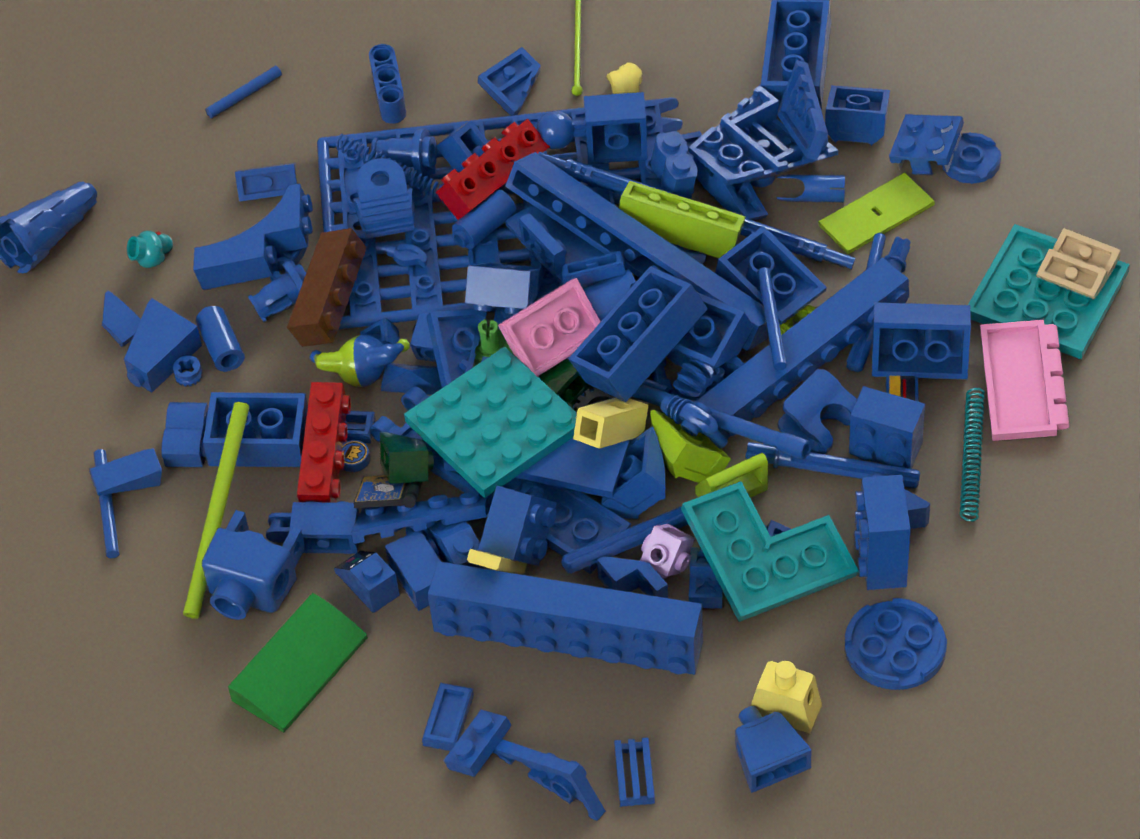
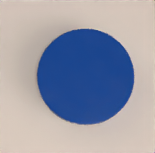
(895, 644)

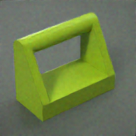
(751, 472)

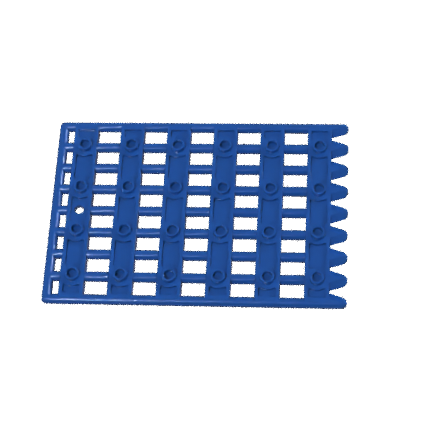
(425, 283)

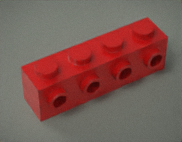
(490, 170)
(323, 443)

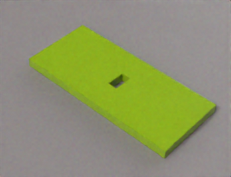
(894, 201)

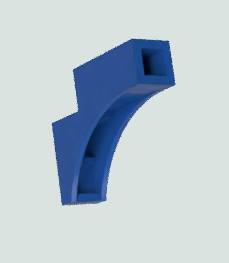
(255, 250)

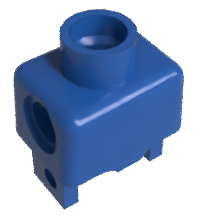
(248, 569)

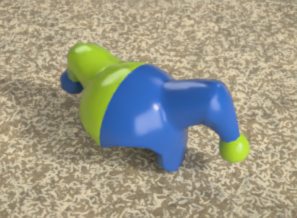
(359, 359)

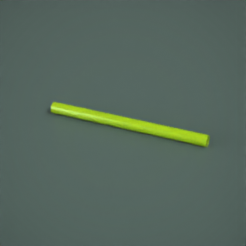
(217, 505)

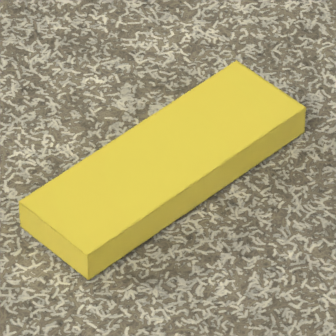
(496, 562)

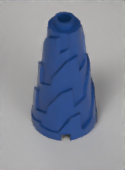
(37, 227)

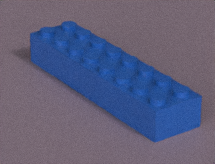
(566, 618)

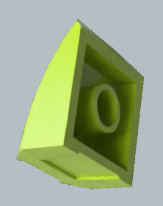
(685, 454)

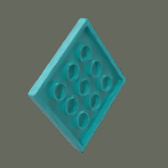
(1015, 294)
(493, 421)

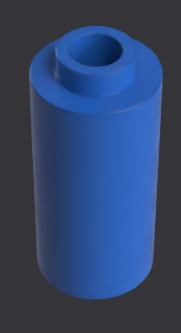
(483, 219)
(219, 338)

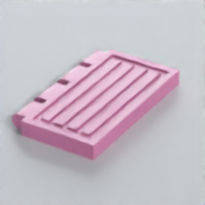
(1023, 380)

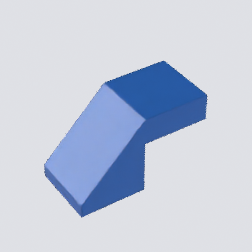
(629, 575)

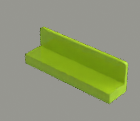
(682, 219)

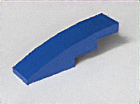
(734, 198)

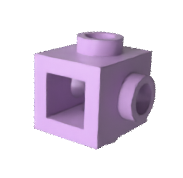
(667, 550)

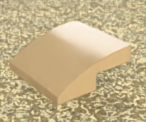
(1079, 263)

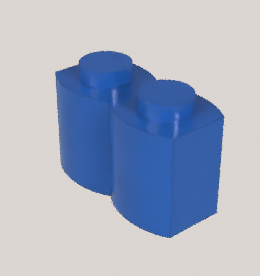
(673, 164)
(184, 434)

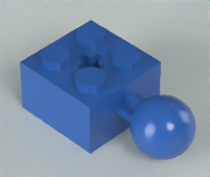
(612, 128)

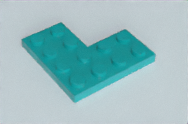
(761, 569)

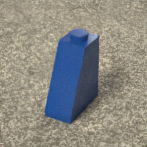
(157, 344)

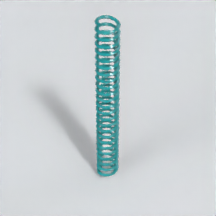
(975, 425)

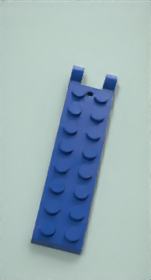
(578, 517)

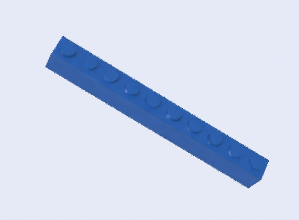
(614, 230)

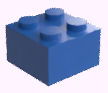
(886, 428)
(518, 526)

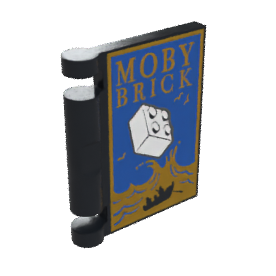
(378, 492)

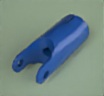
(818, 188)

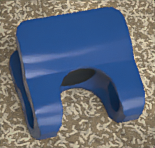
(812, 402)

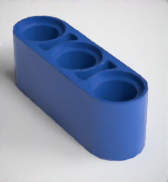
(387, 83)

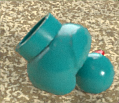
(149, 248)

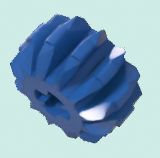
(696, 379)

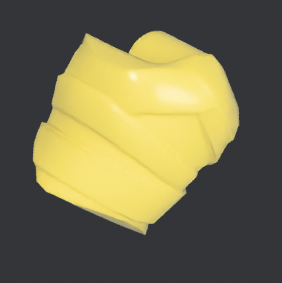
(625, 79)

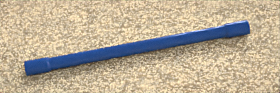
(782, 441)

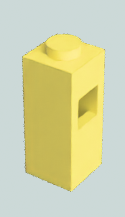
(610, 422)

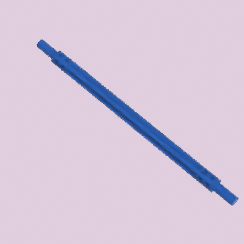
(617, 184)

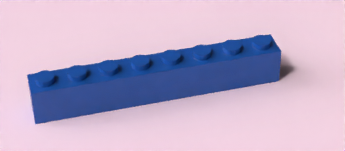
(808, 344)

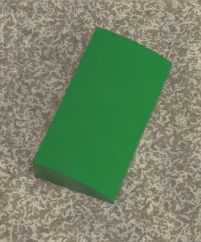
(297, 663)

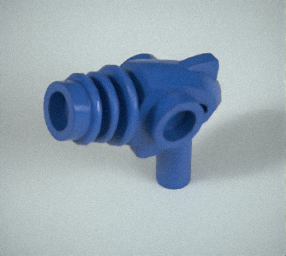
(693, 418)

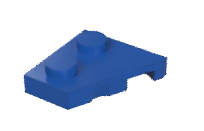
(511, 80)

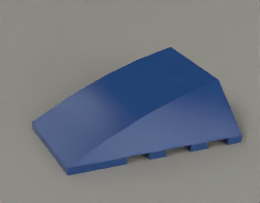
(752, 143)

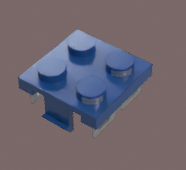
(926, 140)

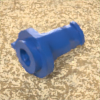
(413, 152)
(279, 293)

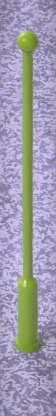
(577, 89)

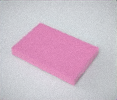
(551, 327)

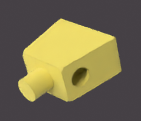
(790, 693)

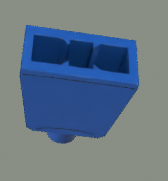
(769, 748)

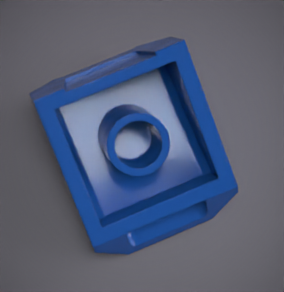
(856, 114)
(641, 478)

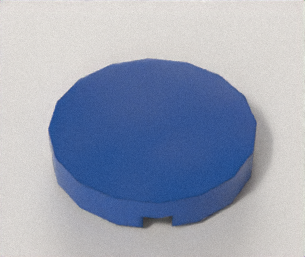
(974, 159)

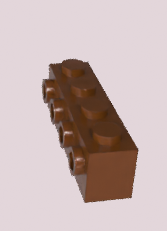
(326, 287)

